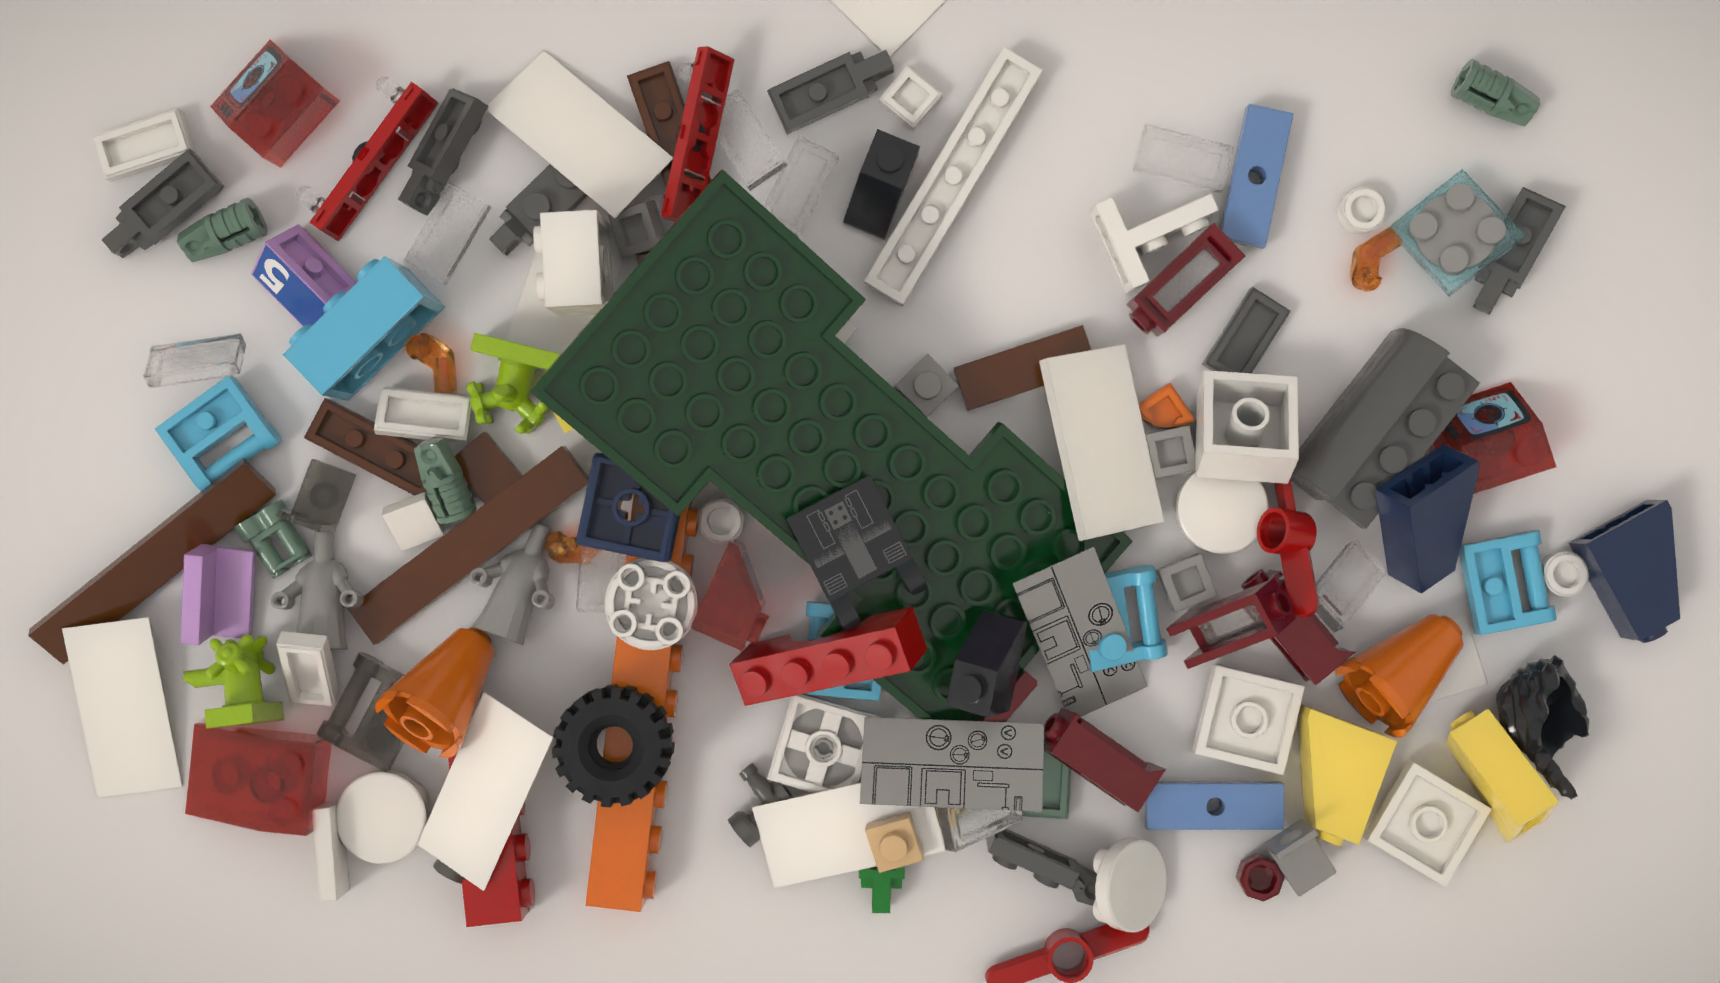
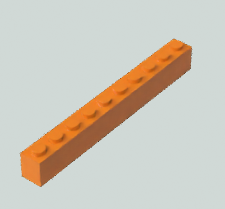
(628, 833)

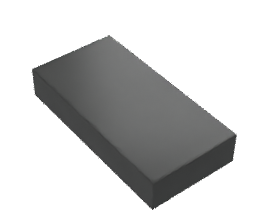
(1247, 334)

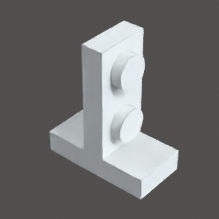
(1148, 236)

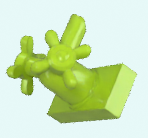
(513, 382)
(239, 672)

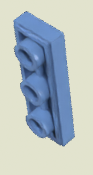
(1263, 151)
(1240, 806)

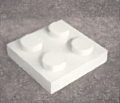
(1248, 719)
(1427, 823)

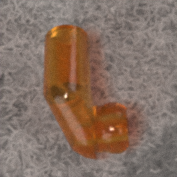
(1367, 257)
(437, 357)
(563, 548)

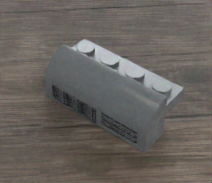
(1382, 423)

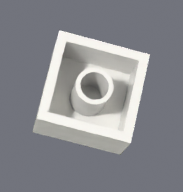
(575, 262)
(1247, 427)

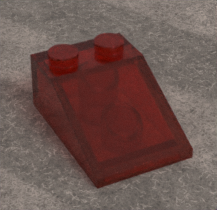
(257, 778)

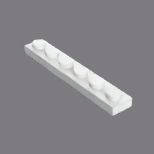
(953, 176)

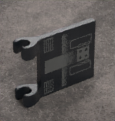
(851, 542)

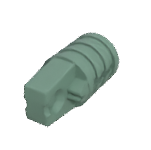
(1495, 93)
(222, 231)
(443, 481)

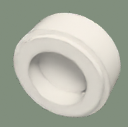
(1362, 210)
(721, 521)
(1564, 573)

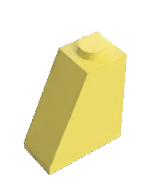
(1340, 773)
(1500, 774)

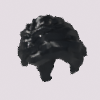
(1541, 713)

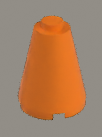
(1401, 673)
(439, 693)

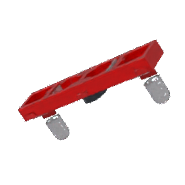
(698, 130)
(370, 159)

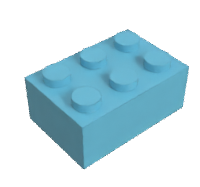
(362, 329)

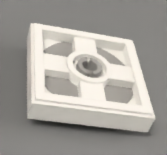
(819, 745)

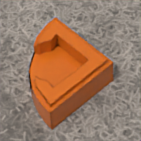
(1165, 409)

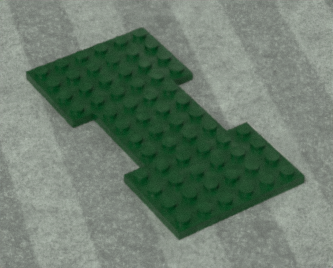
(733, 375)

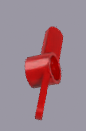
(1292, 537)
(1096, 944)

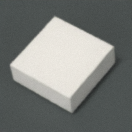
(910, 97)
(412, 521)

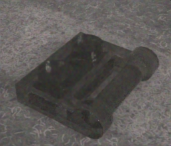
(372, 739)

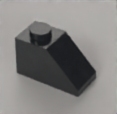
(881, 184)
(988, 665)

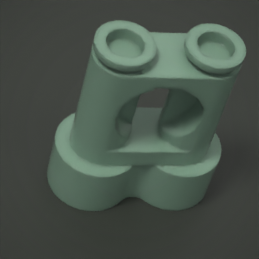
(263, 525)

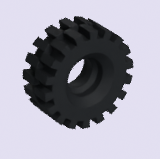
(593, 774)

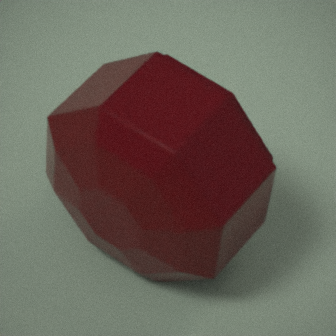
(1259, 877)

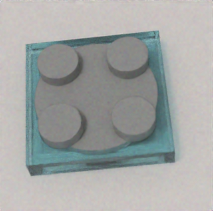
(1456, 232)

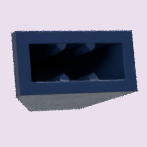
(1426, 516)
(1635, 569)

